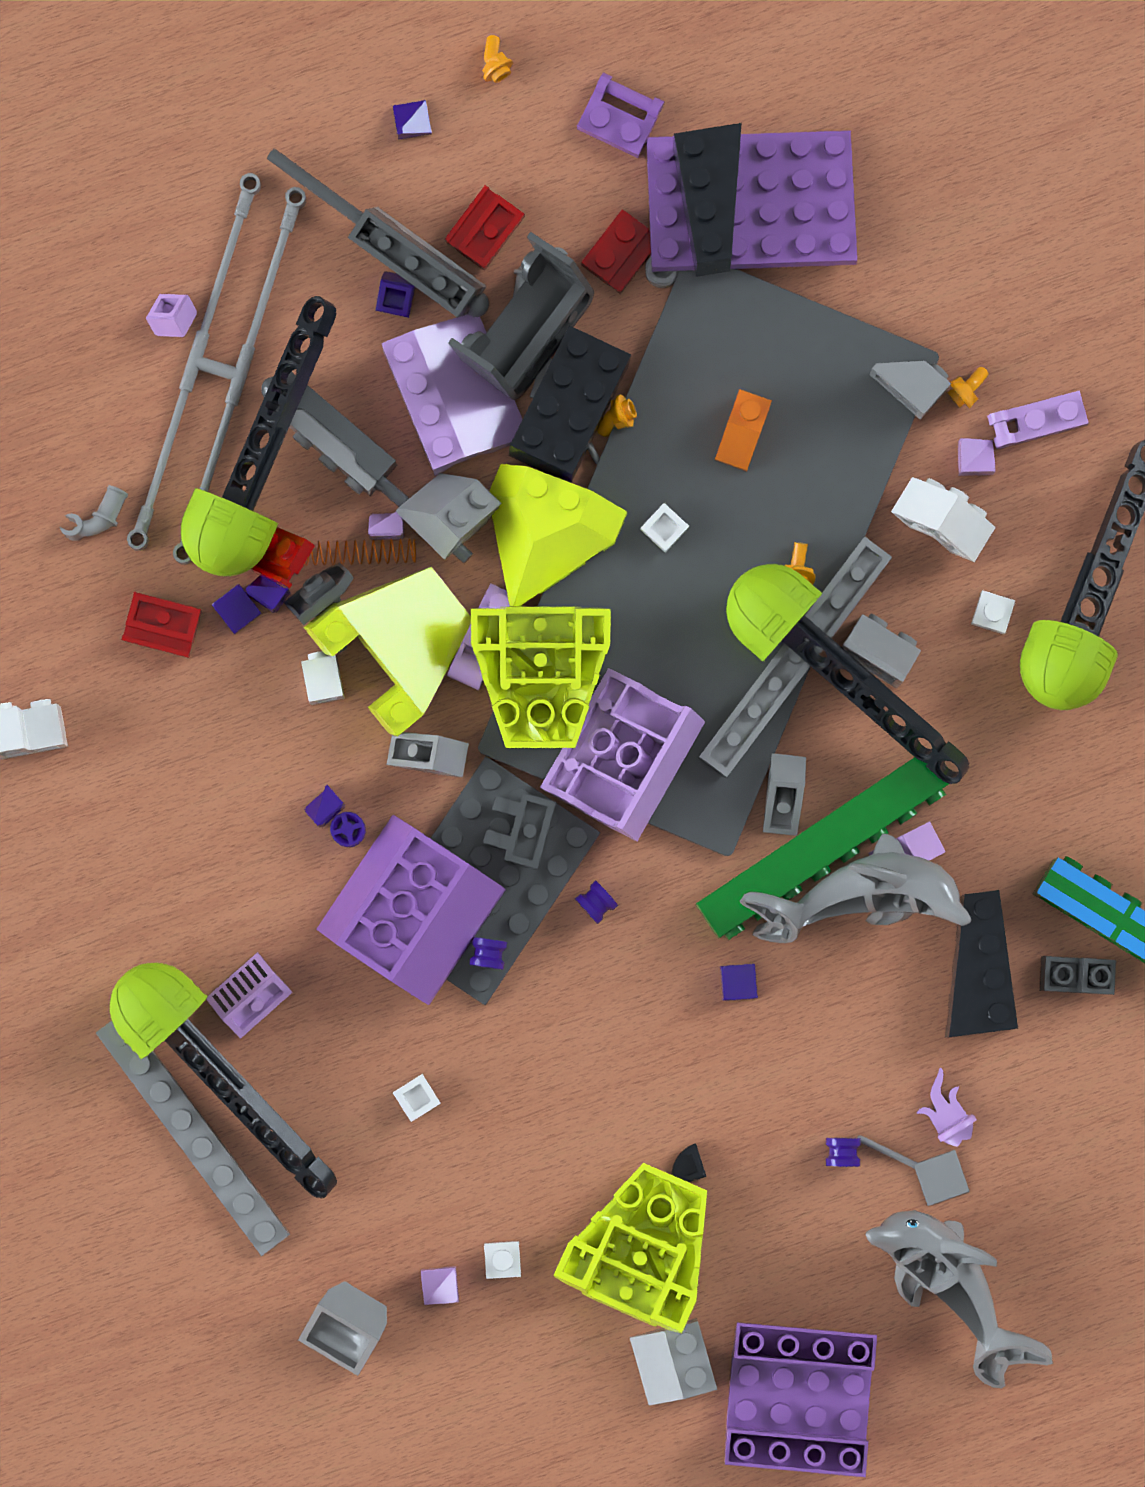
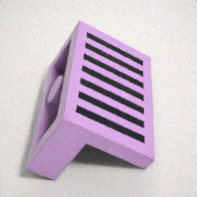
(248, 995)

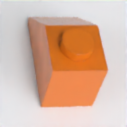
(743, 430)

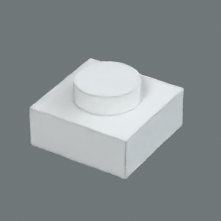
(664, 527)
(993, 612)
(416, 1097)
(502, 1259)

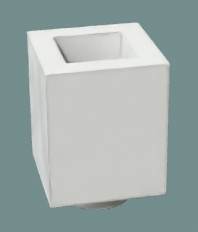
(322, 678)

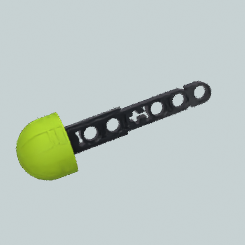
(225, 532)
(770, 608)
(1067, 660)
(153, 1007)

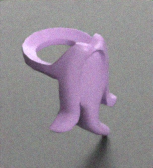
(949, 1119)

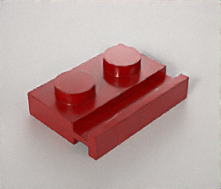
(484, 227)
(619, 252)
(284, 557)
(161, 624)

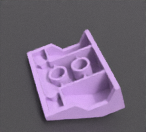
(448, 400)
(624, 754)

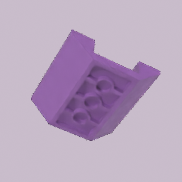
(410, 909)
(799, 1399)

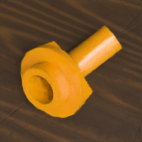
(497, 64)
(963, 391)
(621, 415)
(798, 562)

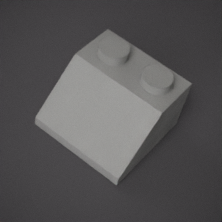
(449, 511)
(881, 650)
(673, 1364)

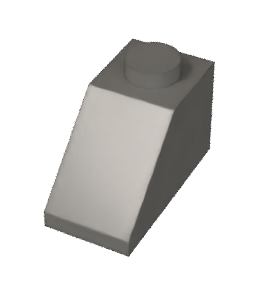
(913, 383)
(428, 754)
(784, 794)

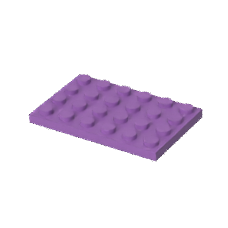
(789, 203)

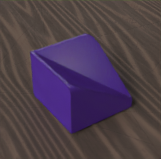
(267, 593)
(324, 807)

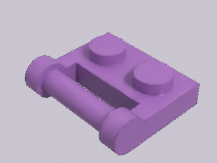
(616, 125)

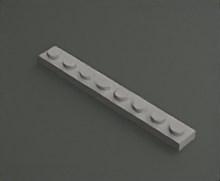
(786, 666)
(198, 1142)

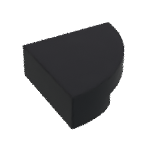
(688, 1165)

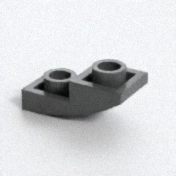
(1077, 975)

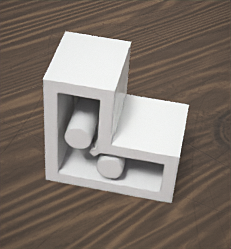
(944, 517)
(31, 729)

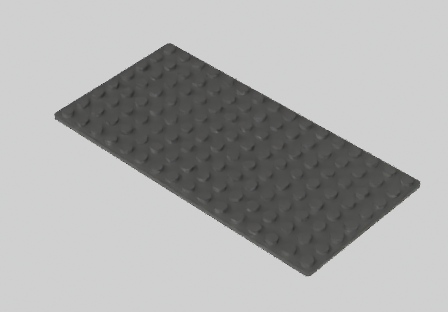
(808, 482)

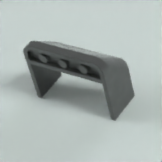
(531, 323)

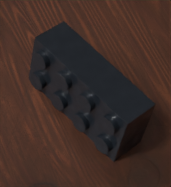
(569, 404)

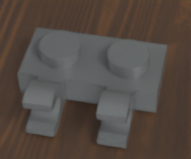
(528, 831)

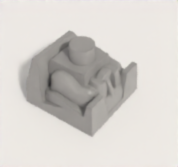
(345, 1326)

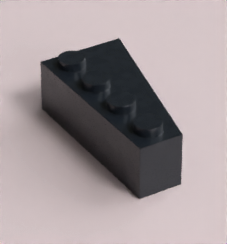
(708, 186)
(981, 975)

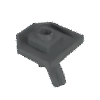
(319, 593)

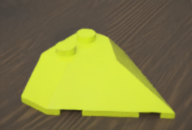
(547, 529)

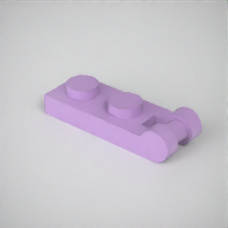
(1039, 419)

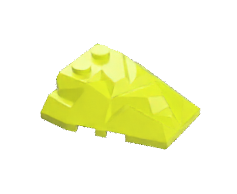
(540, 669)
(642, 1250)

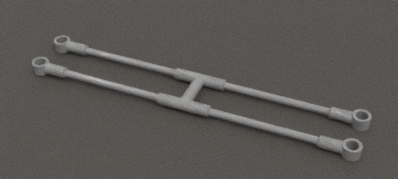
(198, 362)

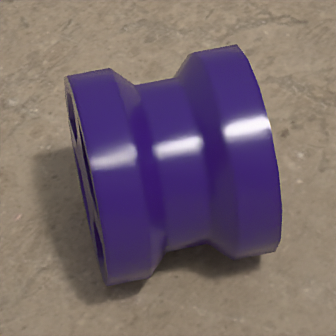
(345, 824)
(596, 902)
(488, 953)
(843, 1152)

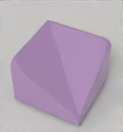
(171, 315)
(975, 457)
(386, 526)
(440, 1285)

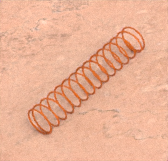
(413, 552)

